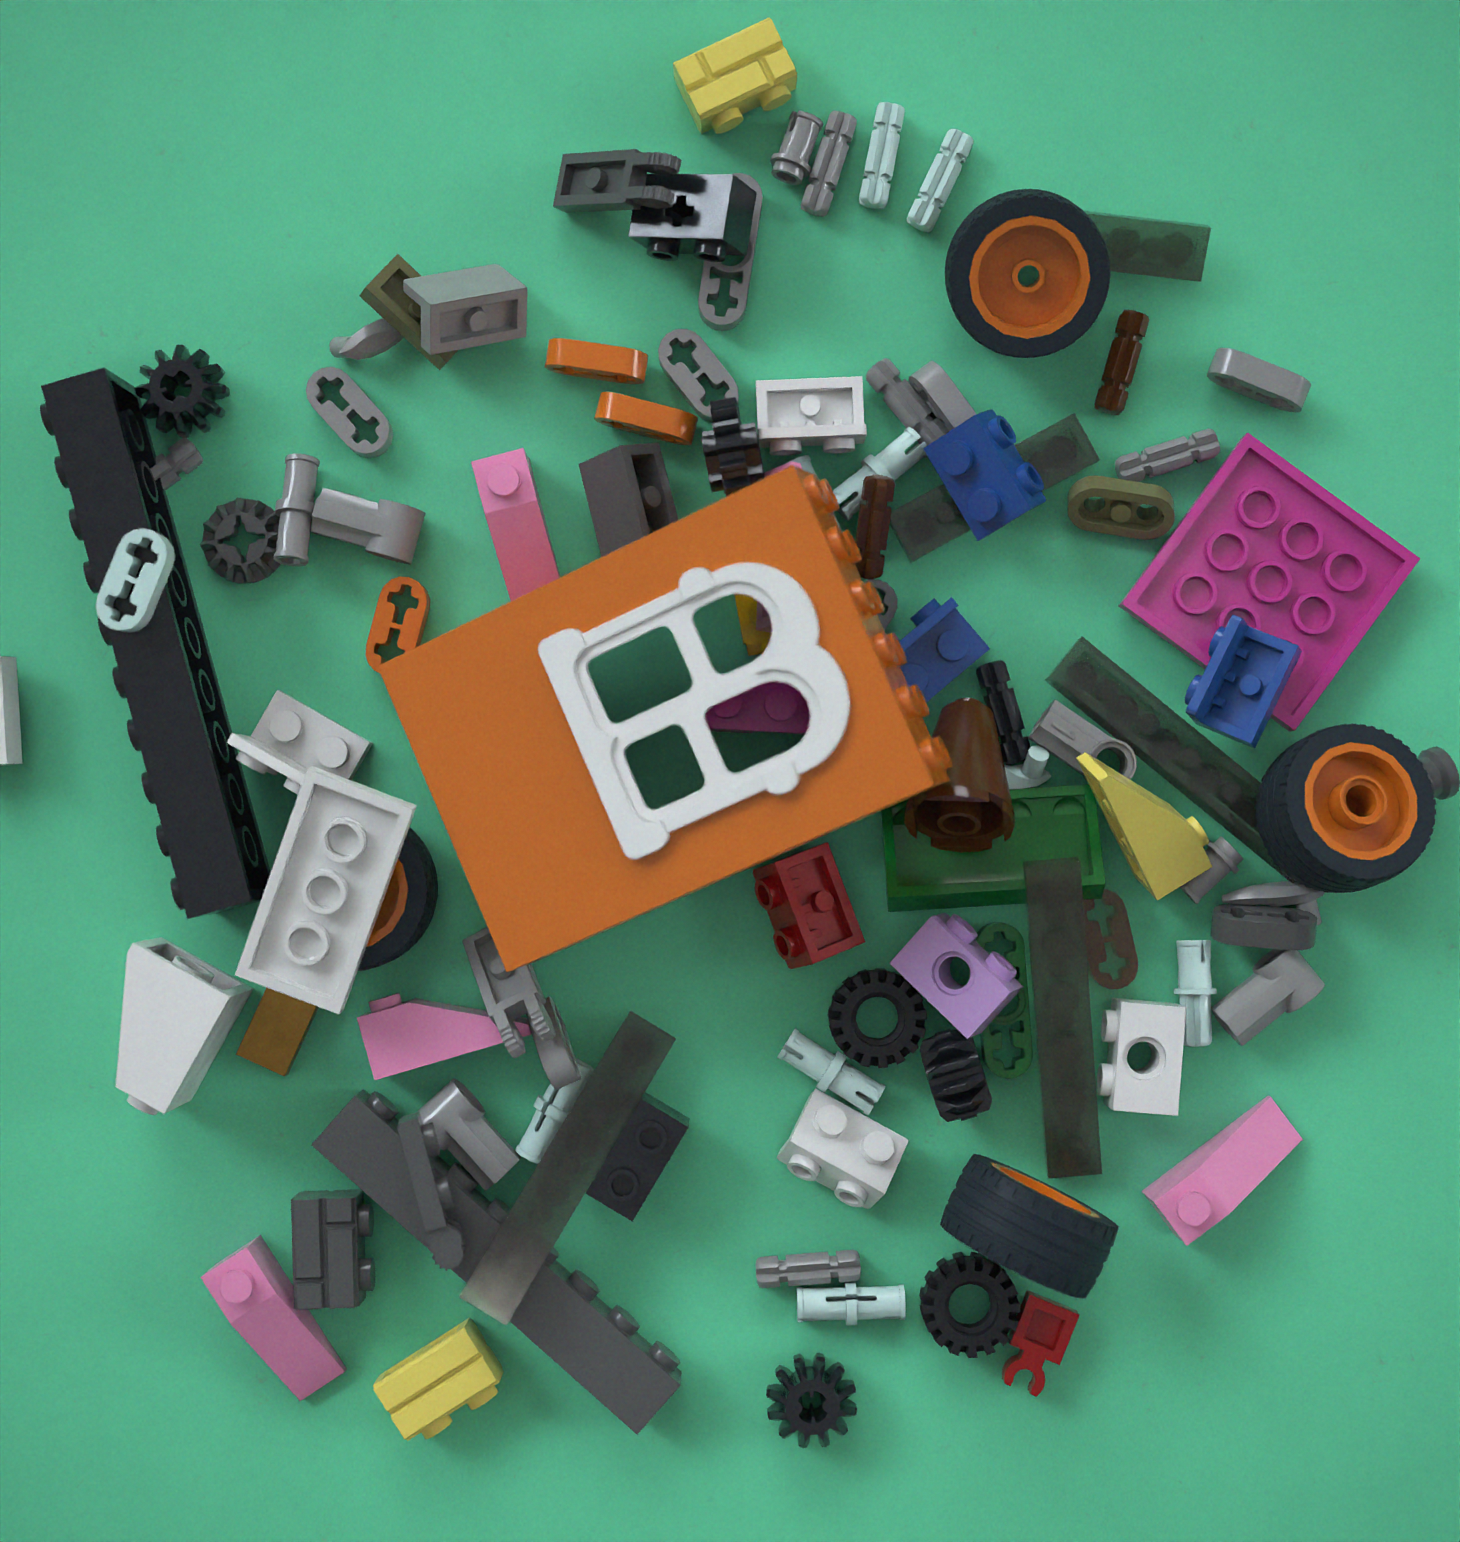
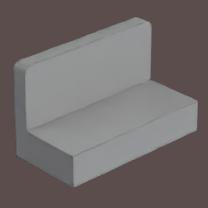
(469, 307)

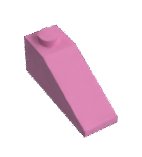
(516, 521)
(424, 1032)
(1222, 1171)
(261, 1309)

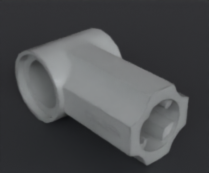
(382, 527)
(1069, 736)
(1278, 985)
(468, 1134)

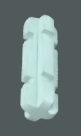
(881, 155)
(940, 180)

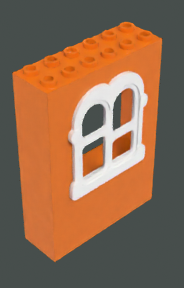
(541, 776)

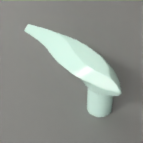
(1031, 772)

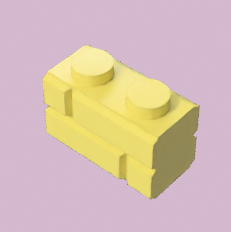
(736, 77)
(439, 1380)

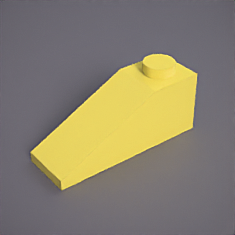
(1153, 836)

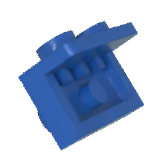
(986, 473)
(1241, 681)

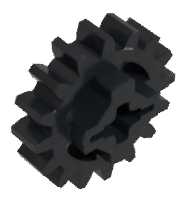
(731, 449)

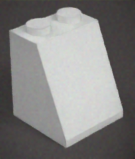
(172, 1023)

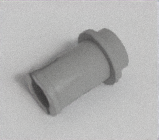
(792, 160)
(1223, 860)

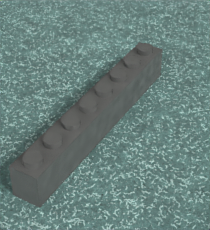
(559, 1308)

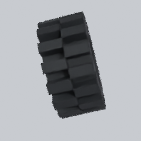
(900, 1041)
(976, 1336)

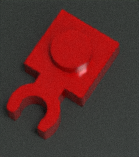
(1040, 1335)

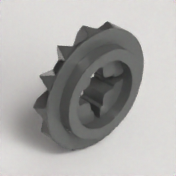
(224, 524)

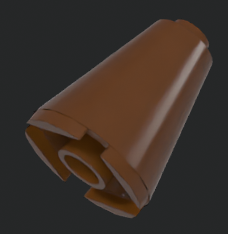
(977, 799)

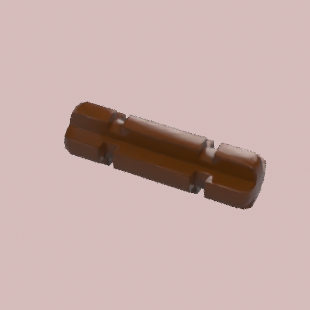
(1121, 362)
(874, 524)

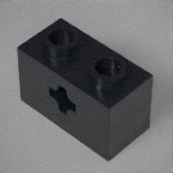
(707, 218)
(638, 1156)

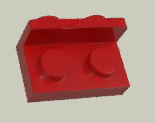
(807, 907)

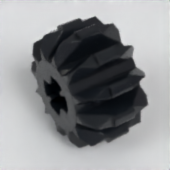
(187, 372)
(955, 1075)
(813, 1420)

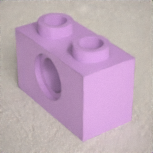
(926, 967)

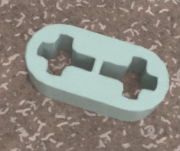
(123, 574)

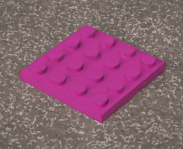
(1280, 557)

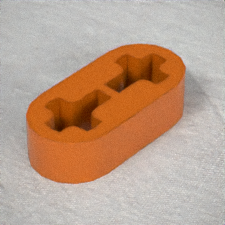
(596, 361)
(646, 418)
(386, 616)

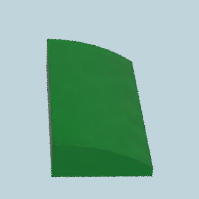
(1047, 826)

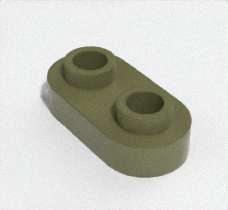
(1119, 507)

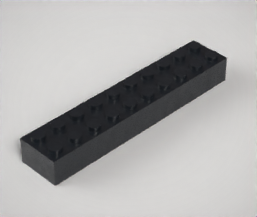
(168, 663)

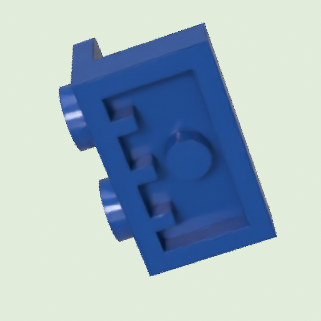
(939, 647)

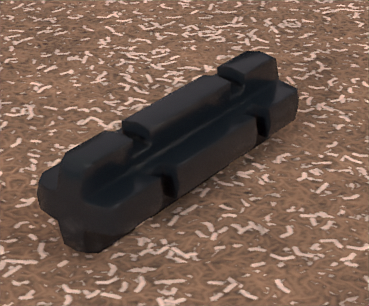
(1007, 716)

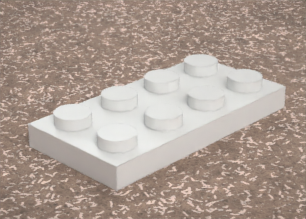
(325, 889)

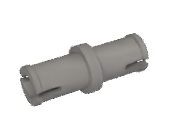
(296, 510)

